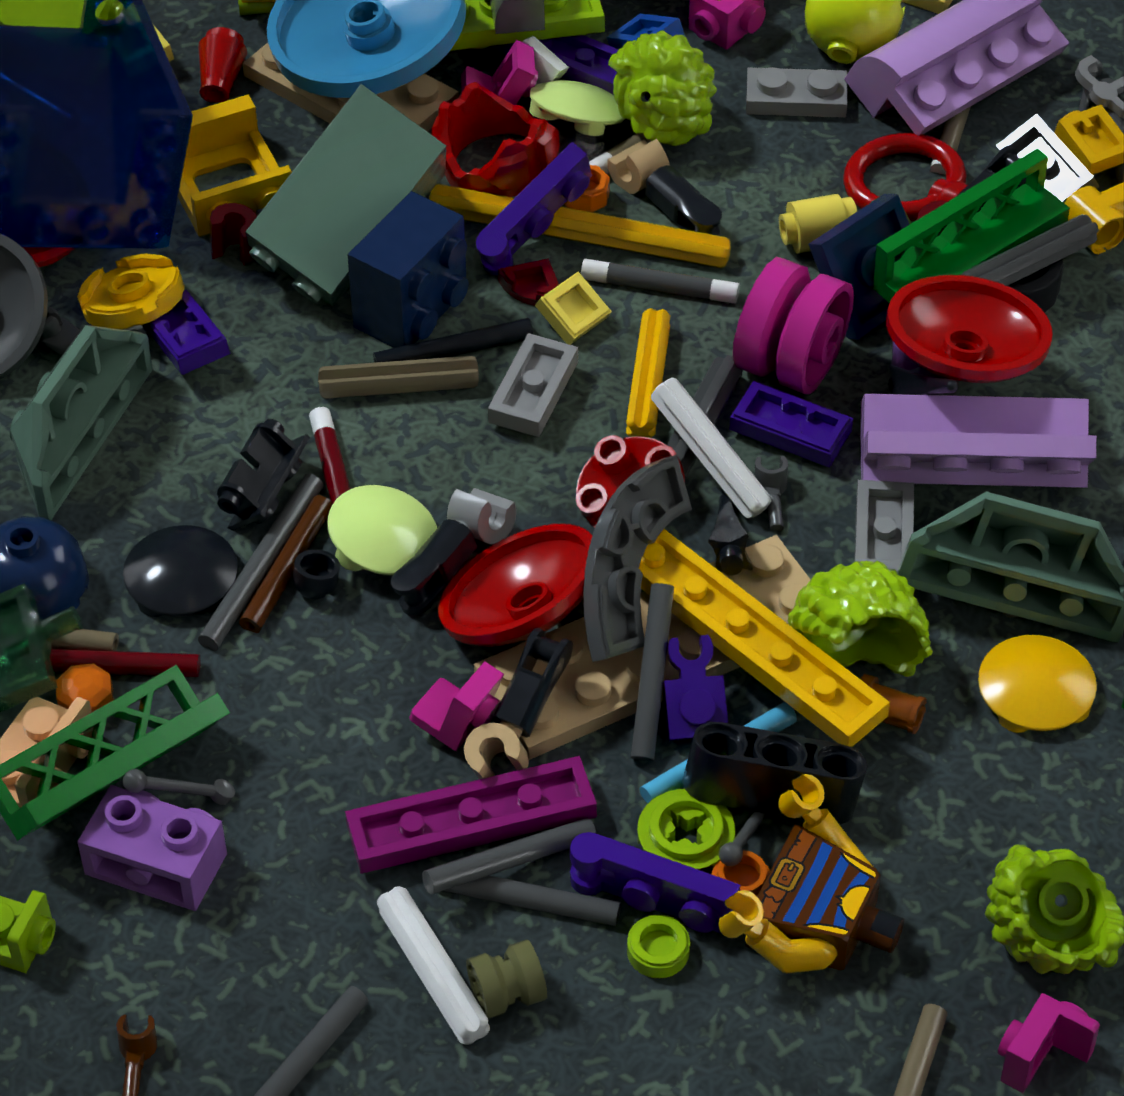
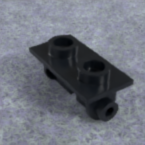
(251, 491)

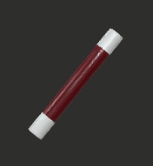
(329, 452)

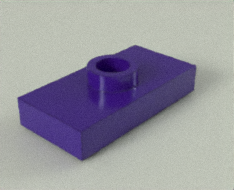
(188, 336)
(791, 424)

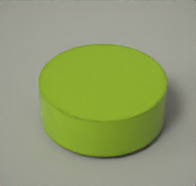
(658, 946)

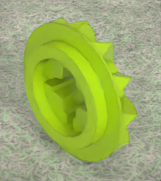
(678, 808)

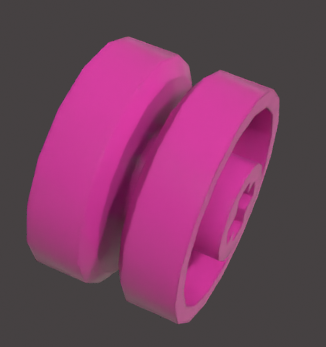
(792, 325)

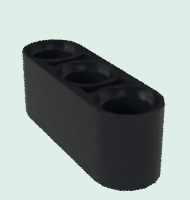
(755, 766)

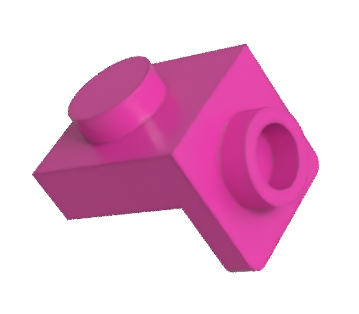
(725, 20)
(512, 78)
(455, 712)
(1046, 1025)

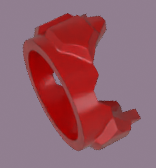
(485, 114)

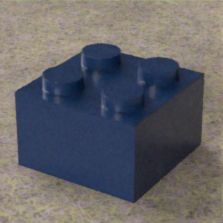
(408, 271)

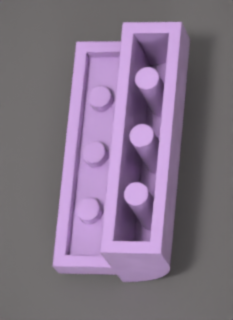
(955, 60)
(976, 440)

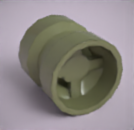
(500, 980)

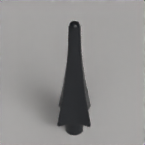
(919, 382)
(729, 540)

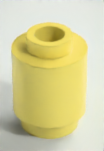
(812, 218)

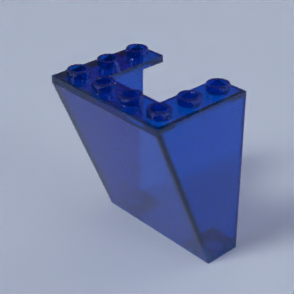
(90, 133)

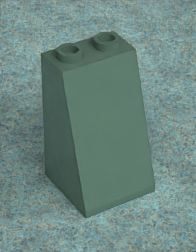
(342, 191)

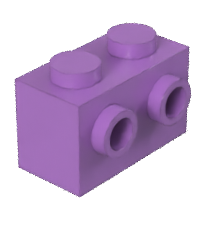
(153, 847)

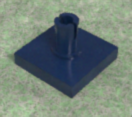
(850, 255)

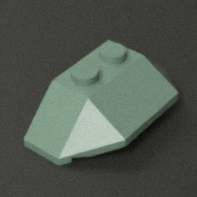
(77, 411)
(1022, 564)

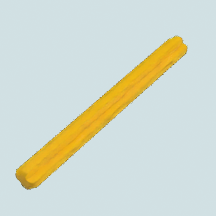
(597, 228)

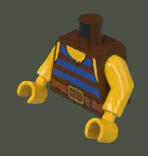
(815, 896)

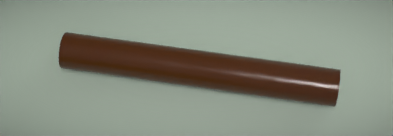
(283, 567)

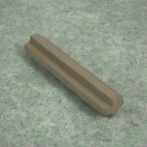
(398, 377)

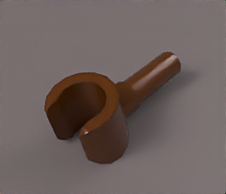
(135, 1051)

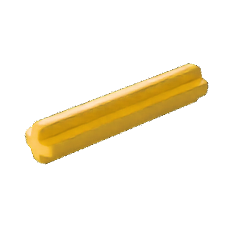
(648, 372)

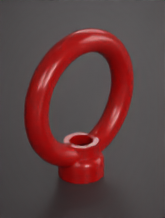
(906, 143)

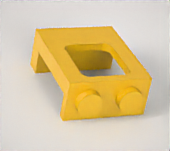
(221, 138)

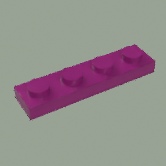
(470, 814)

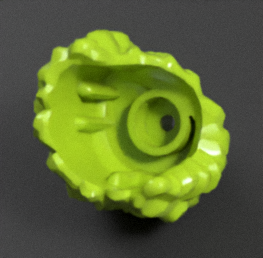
(677, 87)
(864, 616)
(1047, 935)

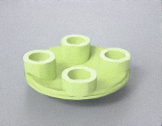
(576, 102)
(378, 528)

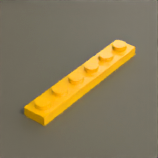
(763, 643)

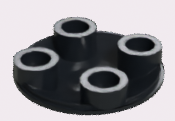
(180, 571)

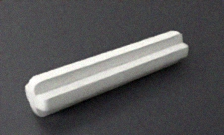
(711, 448)
(433, 965)

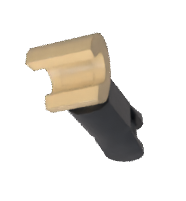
(648, 167)
(519, 705)

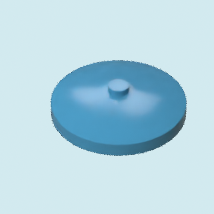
(373, 43)

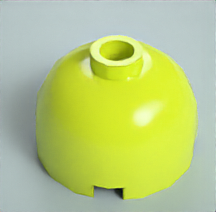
(852, 26)

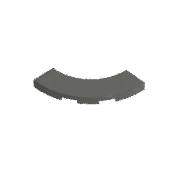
(612, 572)

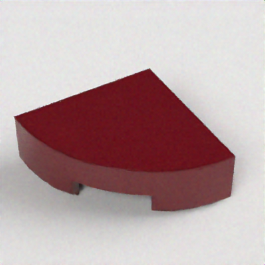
(528, 280)

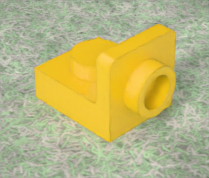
(1092, 138)

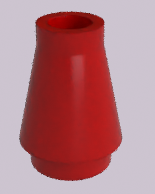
(220, 61)

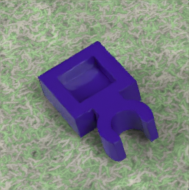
(693, 696)

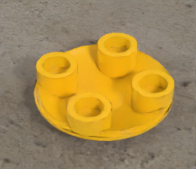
(1037, 683)

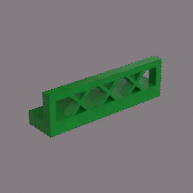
(972, 237)
(101, 774)

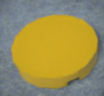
(132, 293)

